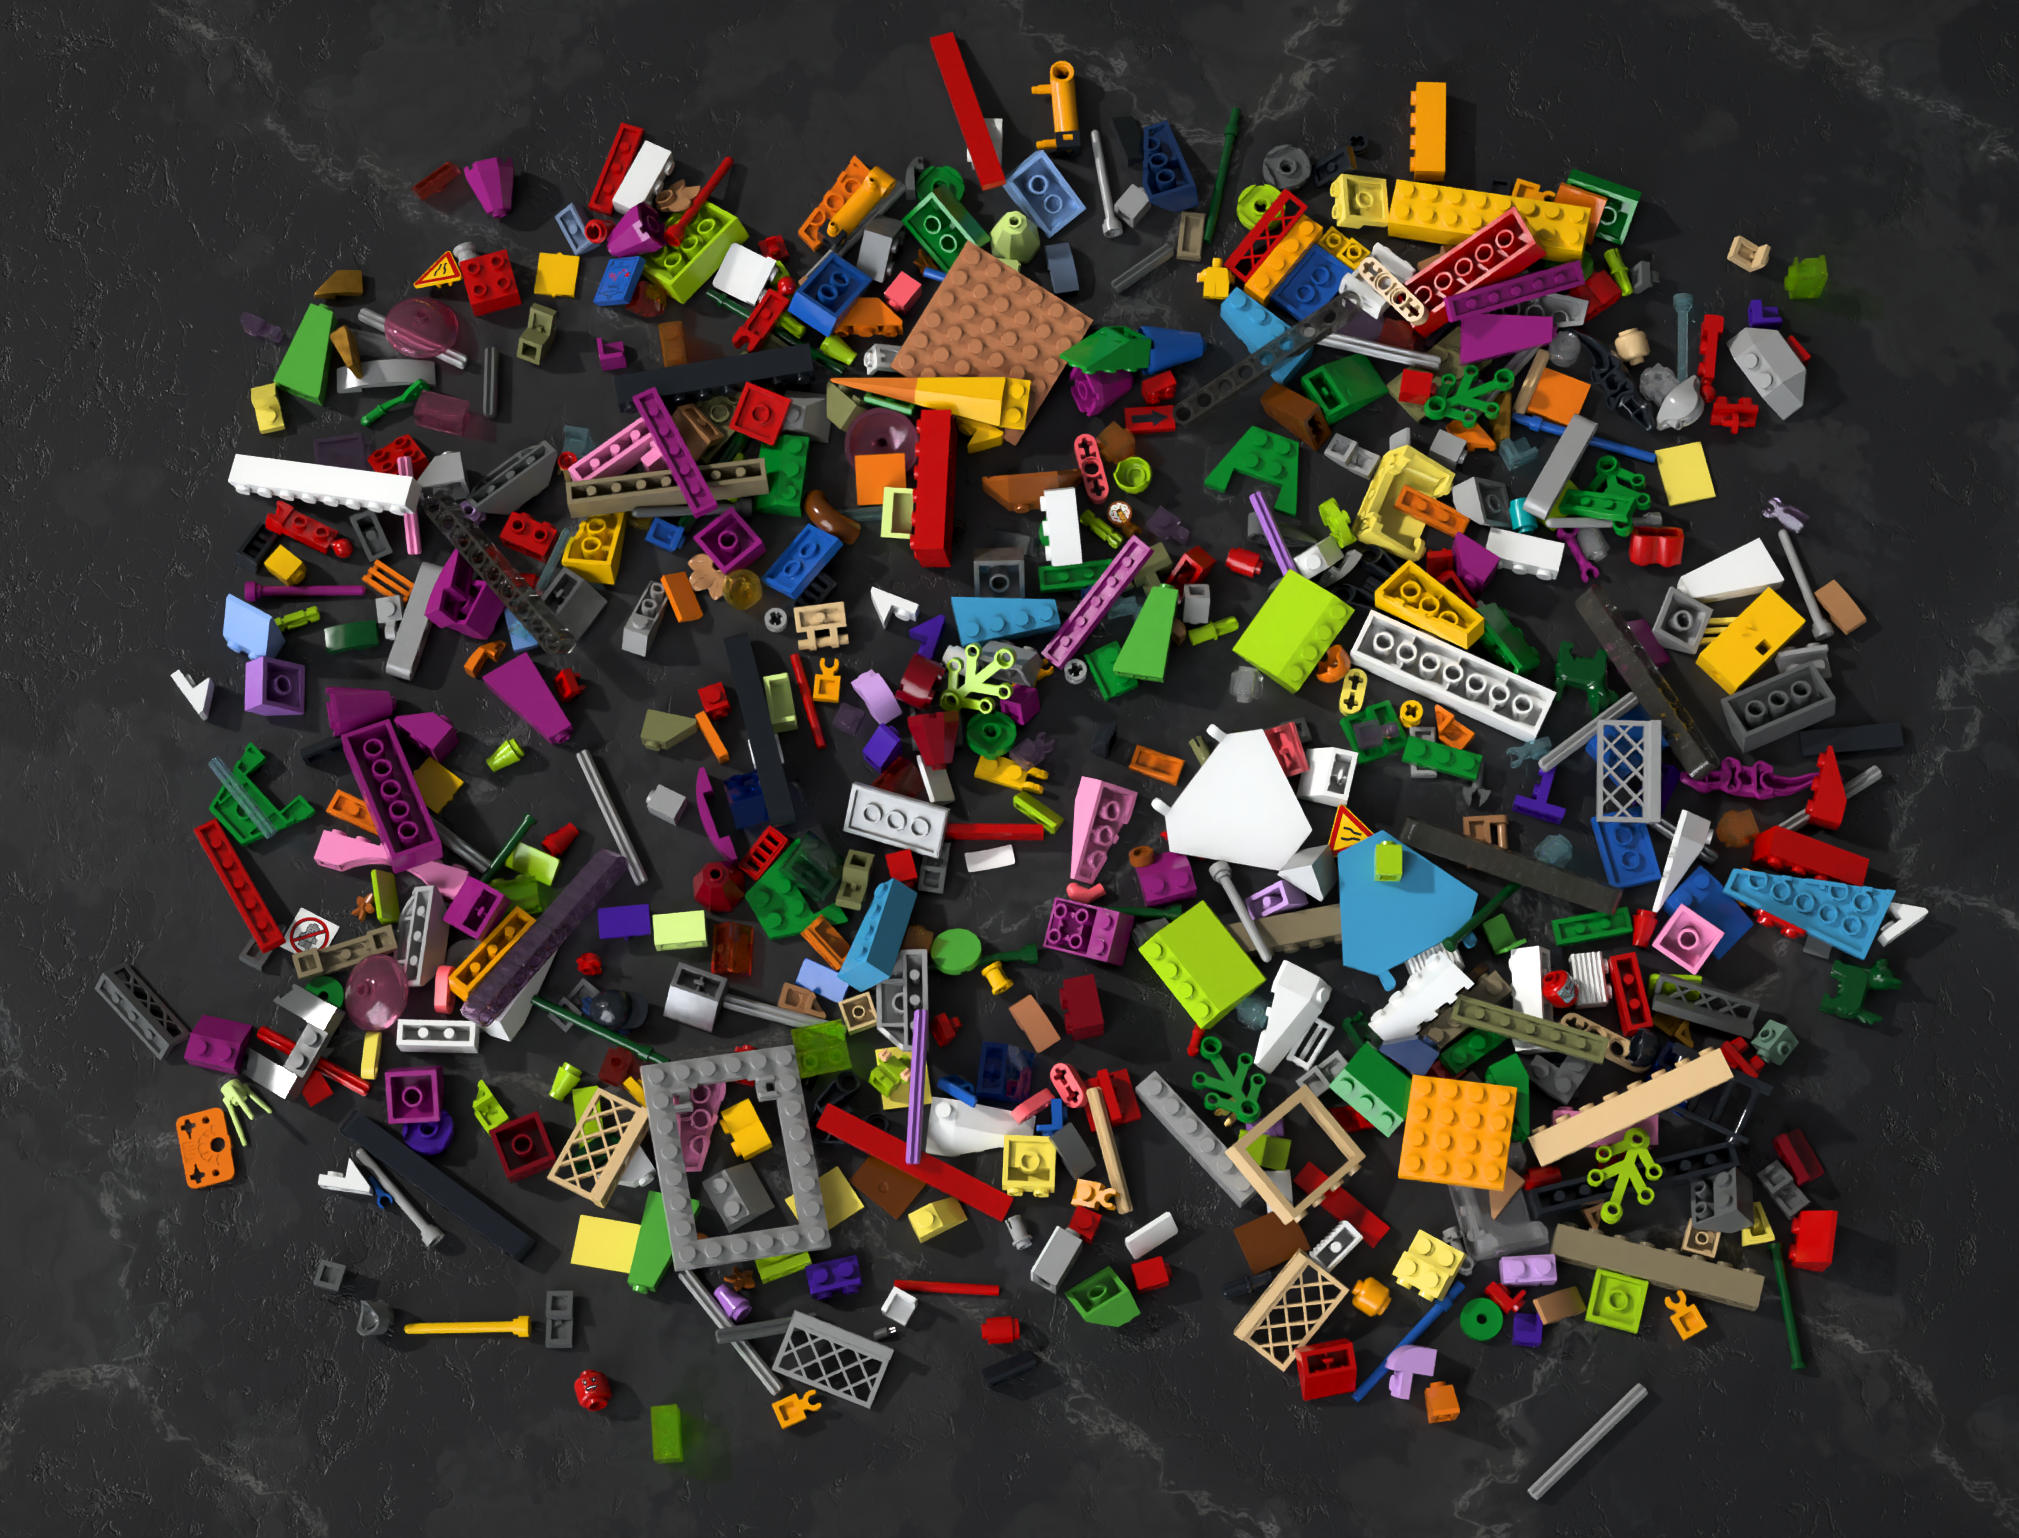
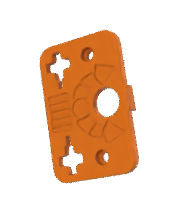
(199, 1150)

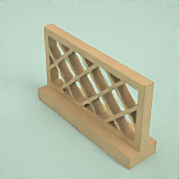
(618, 1161)
(1270, 1299)

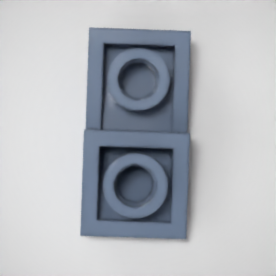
(1061, 267)

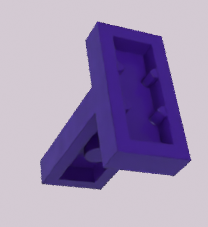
(1539, 808)

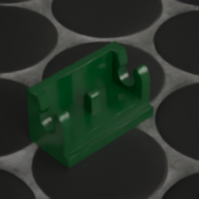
(1360, 1032)
(594, 1145)

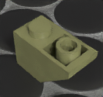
(842, 405)

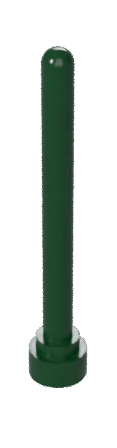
(1169, 912)
(1027, 954)

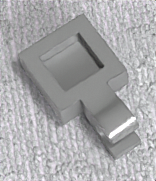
(390, 612)

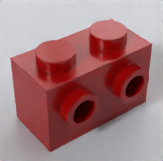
(529, 536)

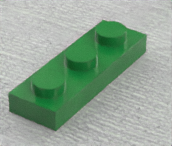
(1598, 505)
(1071, 576)
(1442, 758)
(1591, 927)
(1470, 1050)

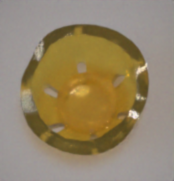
(736, 583)

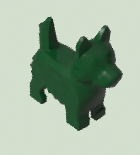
(1586, 675)
(1853, 988)

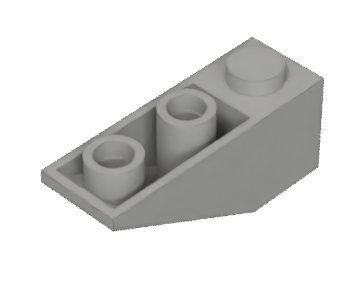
(645, 620)

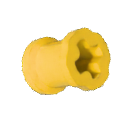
(1410, 706)
(997, 978)

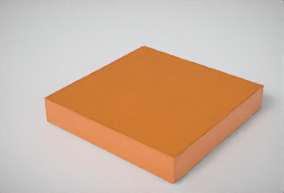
(1575, 196)
(1558, 397)
(877, 472)

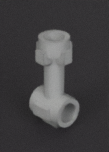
(1452, 1236)

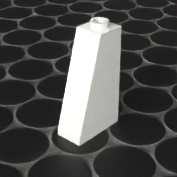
(1733, 575)

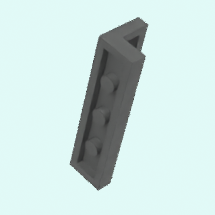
(137, 1011)
(1700, 1013)

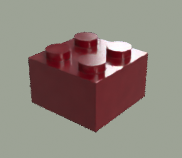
(1083, 1007)
(523, 1147)

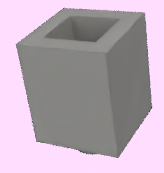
(1132, 205)
(1448, 450)
(1195, 603)
(666, 804)

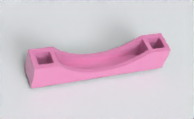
(343, 853)

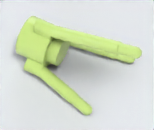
(236, 1094)

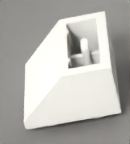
(1328, 776)

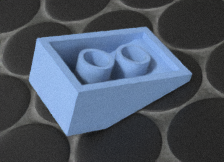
(1043, 193)
(250, 630)

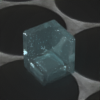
(577, 441)
(1517, 453)

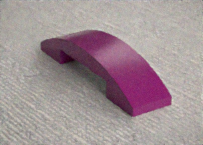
(704, 792)

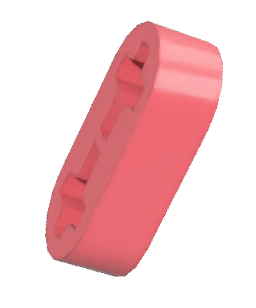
(444, 997)
(1067, 1087)
(1032, 1106)

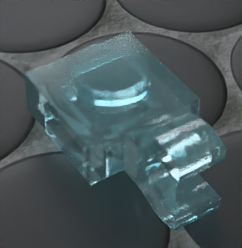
(1534, 749)

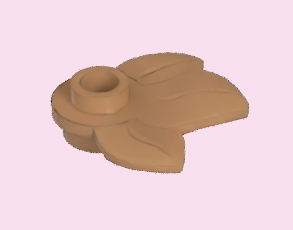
(677, 197)
(706, 576)

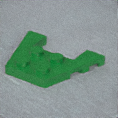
(1263, 458)
(236, 820)
(781, 905)

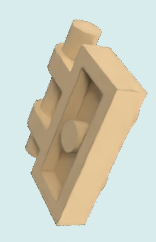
(821, 617)

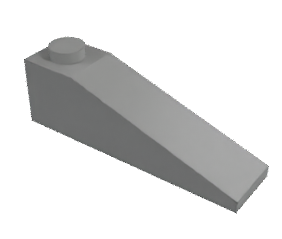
(1564, 309)

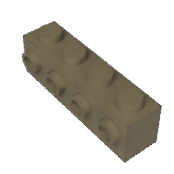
(1489, 989)

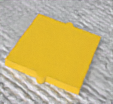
(556, 275)
(436, 784)

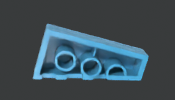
(1258, 327)
(1002, 618)
(879, 936)

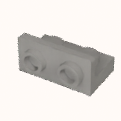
(1792, 657)

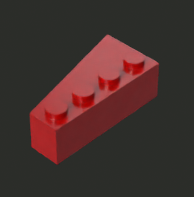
(1807, 857)

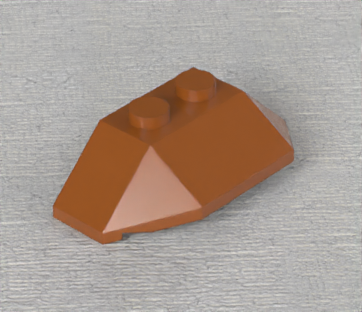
(1023, 491)

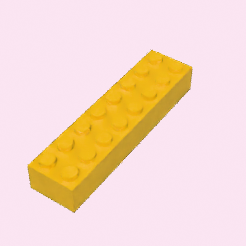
(1455, 214)

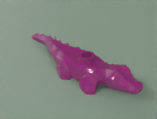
(1749, 781)

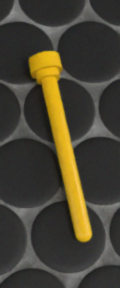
(518, 1326)

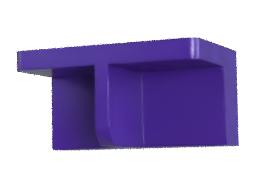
(624, 921)

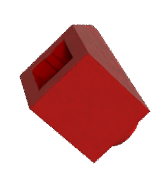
(1829, 797)

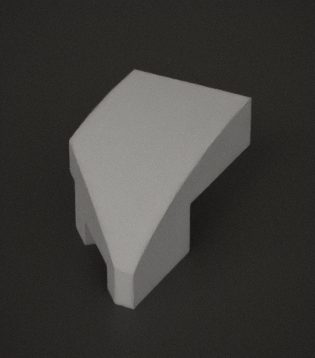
(1334, 574)

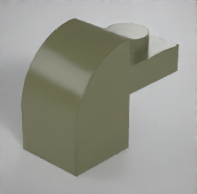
(539, 335)
(1155, 567)
(855, 880)

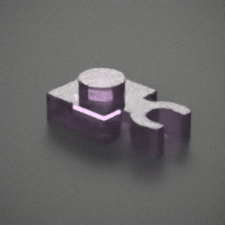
(256, 326)
(1030, 753)

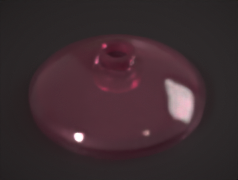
(417, 335)
(877, 424)
(376, 992)

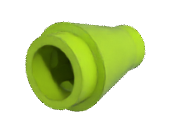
(837, 349)
(505, 755)
(565, 1081)

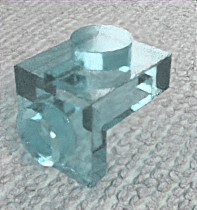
(1125, 607)

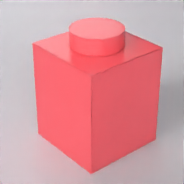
(902, 293)

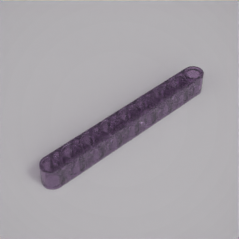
(544, 937)

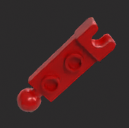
(765, 316)
(1710, 333)
(307, 530)

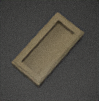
(1191, 236)

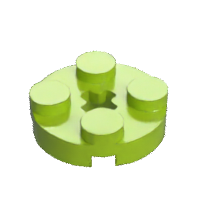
(1250, 198)
(1337, 522)

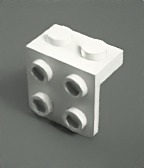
(745, 274)

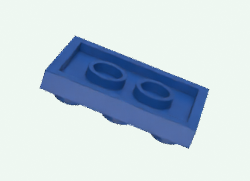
(1310, 283)
(801, 561)
(1626, 851)

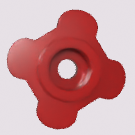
(589, 964)

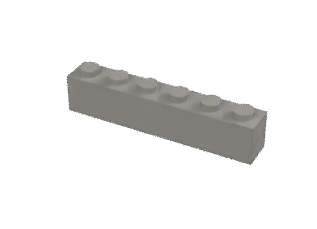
(1194, 1137)

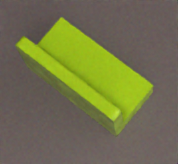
(780, 1266)

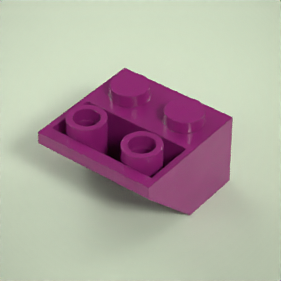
(476, 909)

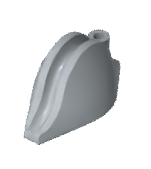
(1681, 405)

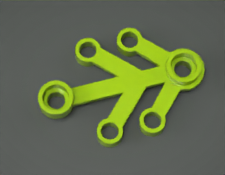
(975, 681)
(1626, 1170)

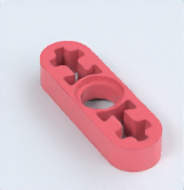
(1093, 451)

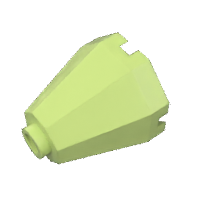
(1015, 238)

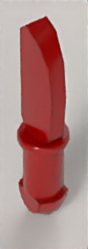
(1193, 1048)

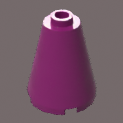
(357, 707)

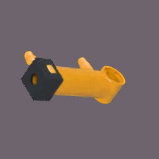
(1064, 111)
(875, 187)

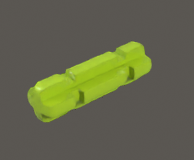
(1101, 529)
(298, 619)

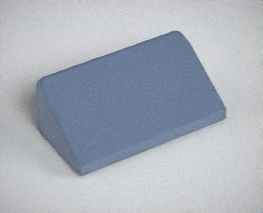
(573, 223)

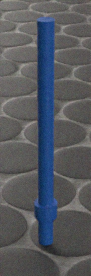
(1536, 423)
(1410, 1338)

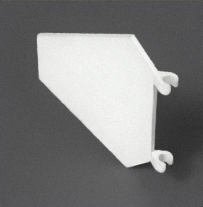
(1237, 806)

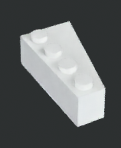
(1420, 998)

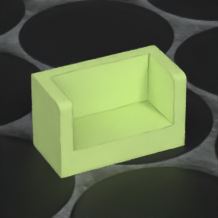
(897, 513)
(780, 702)
(680, 930)

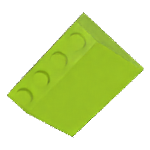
(701, 253)
(1293, 630)
(1202, 965)

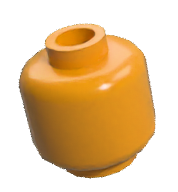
(1371, 1296)

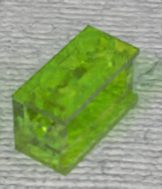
(1806, 278)
(521, 891)
(666, 1434)

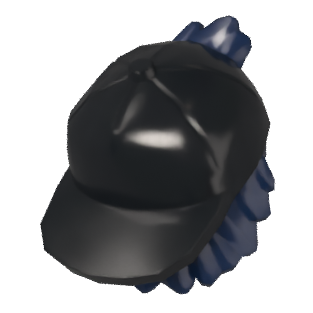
(617, 1010)

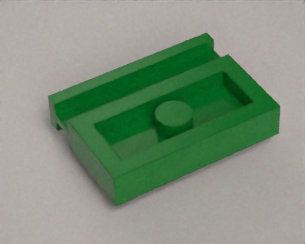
(1101, 667)

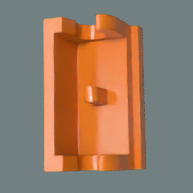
(827, 942)

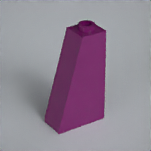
(1498, 335)
(529, 697)

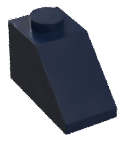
(1412, 1052)

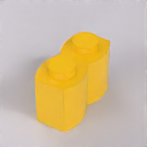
(745, 1129)

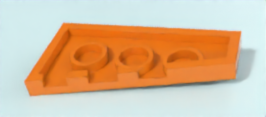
(834, 199)

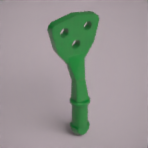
(410, 394)

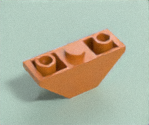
(870, 318)

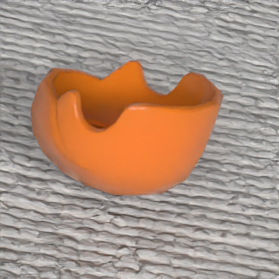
(1335, 666)

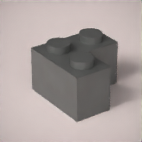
(878, 245)

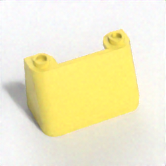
(1378, 520)

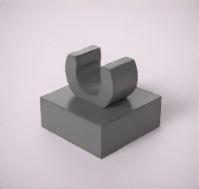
(1642, 277)
(330, 1275)

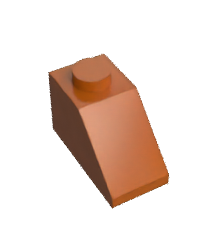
(1441, 1402)

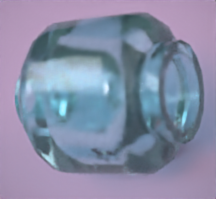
(1554, 850)
(1252, 1012)

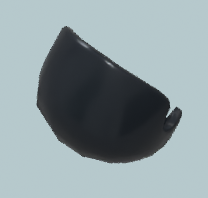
(1644, 1048)

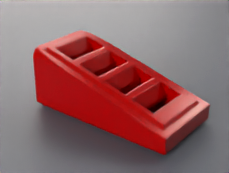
(757, 848)

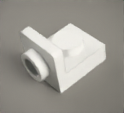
(880, 358)

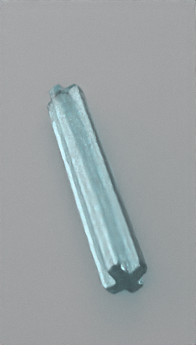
(242, 797)

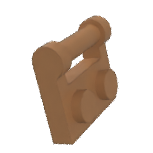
(1480, 828)

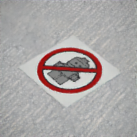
(309, 932)

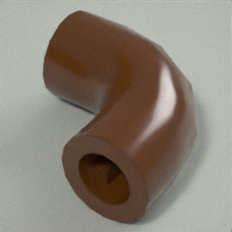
(829, 519)

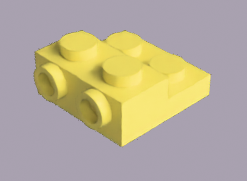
(1360, 201)
(1028, 1165)
(1429, 1266)

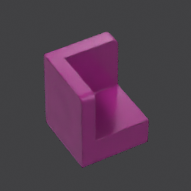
(611, 355)
(1021, 704)

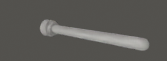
(1112, 226)
(1650, 519)
(1821, 629)
(1221, 873)
(430, 1234)

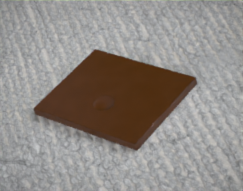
(886, 1186)
(1270, 1241)

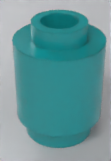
(1521, 520)

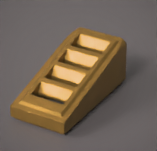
(347, 347)

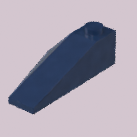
(1165, 171)

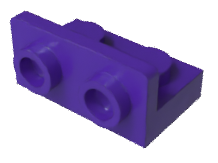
(834, 1277)

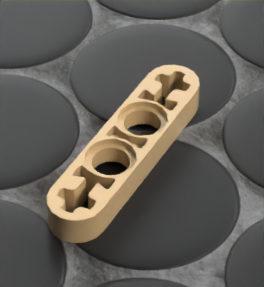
(1393, 291)
(1580, 1022)

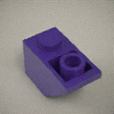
(883, 748)

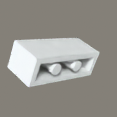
(644, 177)
(1061, 526)
(1526, 553)
(437, 1036)

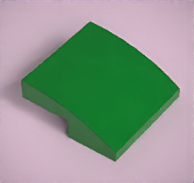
(891, 403)
(1385, 714)

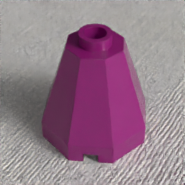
(493, 184)
(637, 233)
(1099, 390)

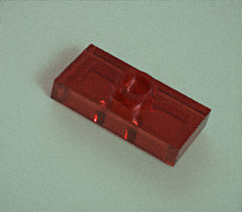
(435, 181)

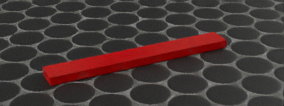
(967, 111)
(929, 1170)

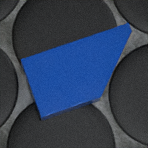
(958, 1088)

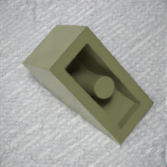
(666, 729)

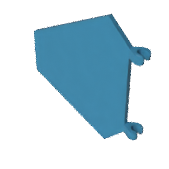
(1396, 919)

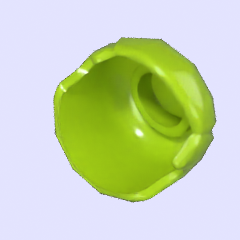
(1133, 475)

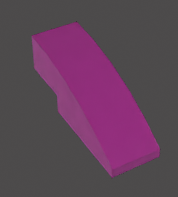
(449, 591)

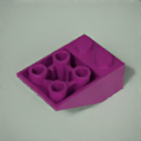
(1088, 931)

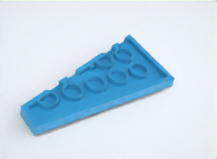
(1827, 910)

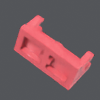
(1288, 748)

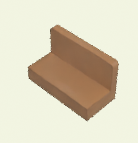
(696, 430)

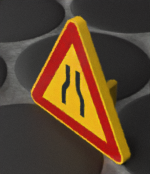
(442, 271)
(1346, 831)

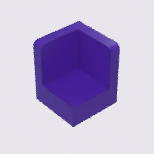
(1763, 317)
(1527, 1330)

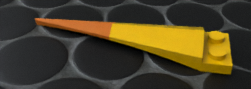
(983, 399)

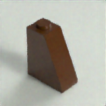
(1296, 414)

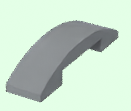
(386, 373)

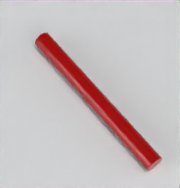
(808, 701)
(946, 1287)

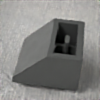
(1722, 1202)

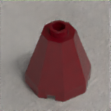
(935, 737)
(719, 887)

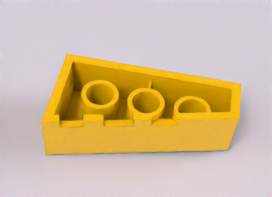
(1429, 605)

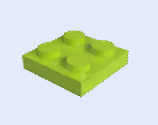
(1616, 1300)

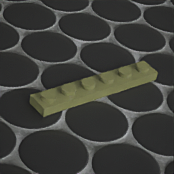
(1530, 1029)

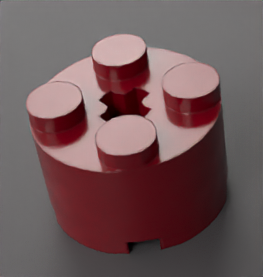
(919, 680)

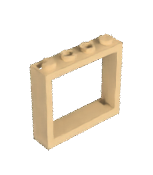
(1264, 1185)

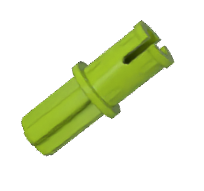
(1618, 271)
(791, 325)
(1213, 630)

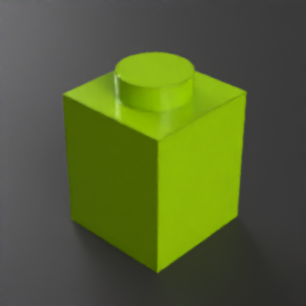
(1388, 861)

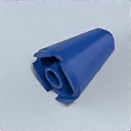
(1171, 347)

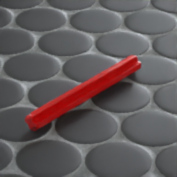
(323, 1065)

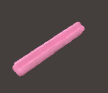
(410, 520)

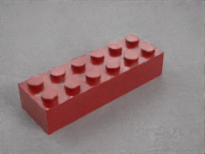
(1483, 259)
(934, 488)

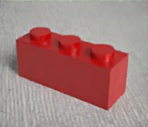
(1629, 993)

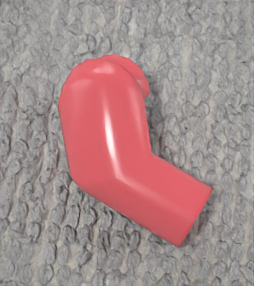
(1084, 895)

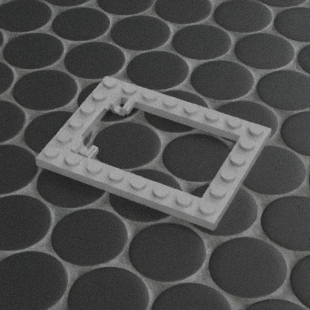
(765, 1066)

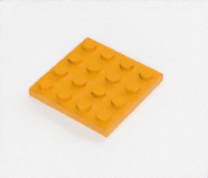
(1458, 1133)

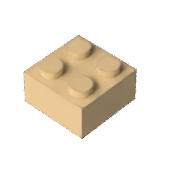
(858, 1013)
(1700, 1242)

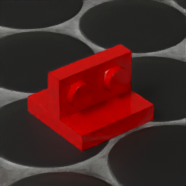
(761, 414)
(1118, 1098)

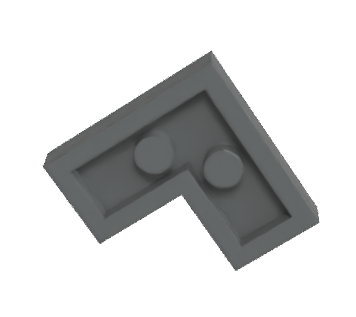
(1556, 1081)

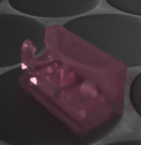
(441, 413)

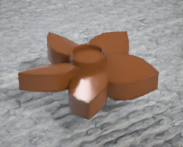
(923, 261)
(364, 905)
(741, 1279)

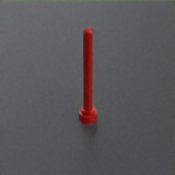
(676, 234)

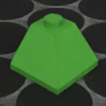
(1103, 1299)

